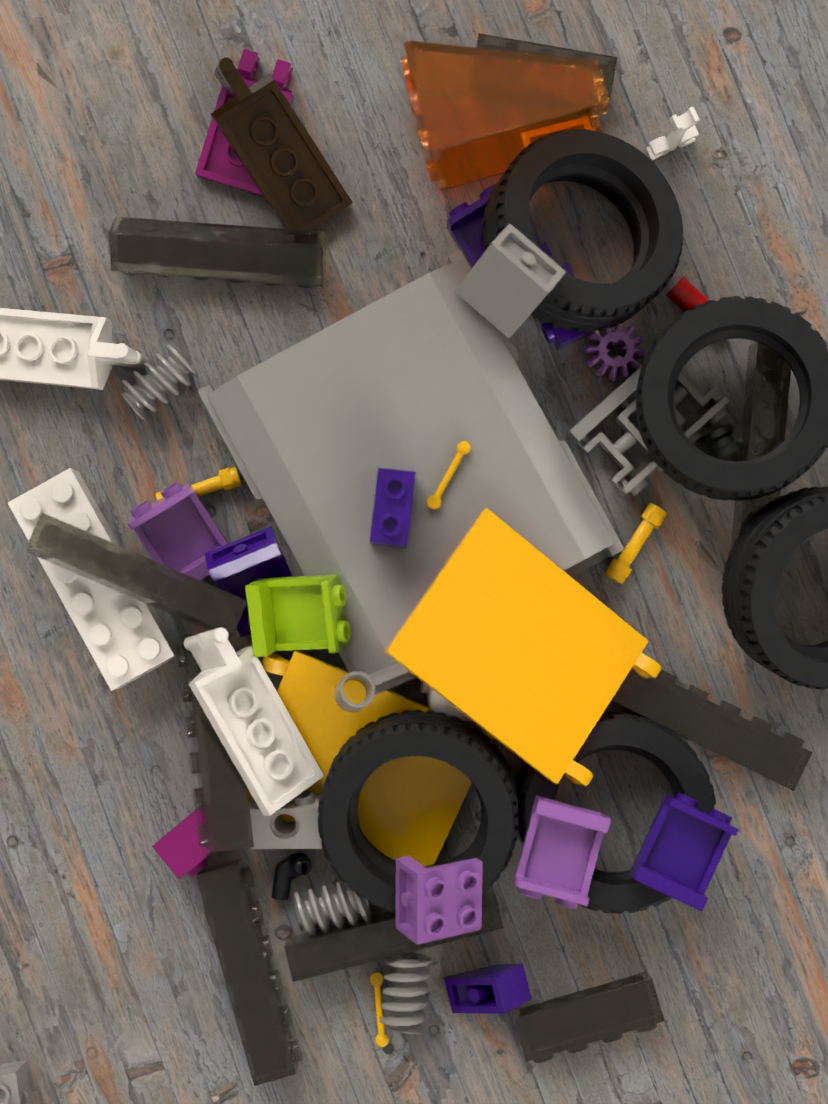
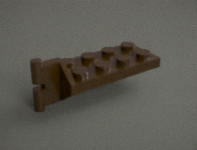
(277, 151)

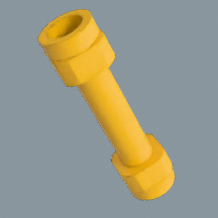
(227, 479)
(651, 518)

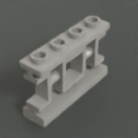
(626, 397)

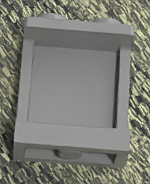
(509, 280)

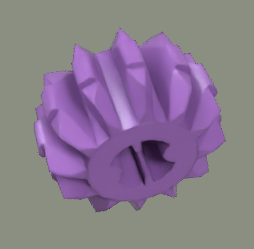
(621, 364)

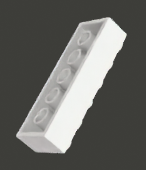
(117, 629)

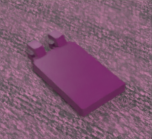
(218, 159)

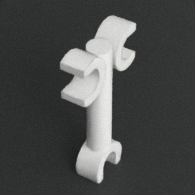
(681, 134)

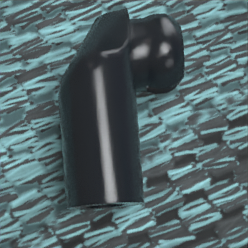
(288, 870)

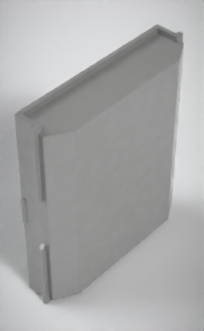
(400, 394)

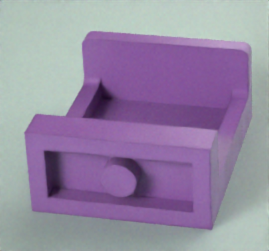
(177, 530)
(560, 852)

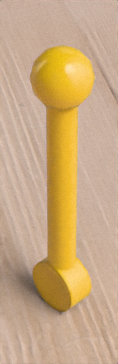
(434, 501)
(376, 980)

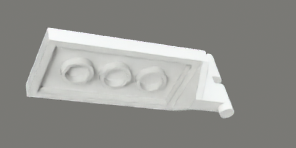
(60, 349)
(251, 721)

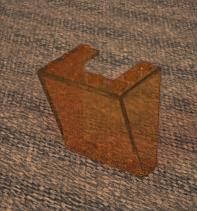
(483, 100)

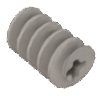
(157, 382)
(330, 907)
(406, 993)

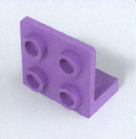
(438, 899)

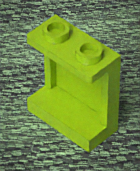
(297, 614)

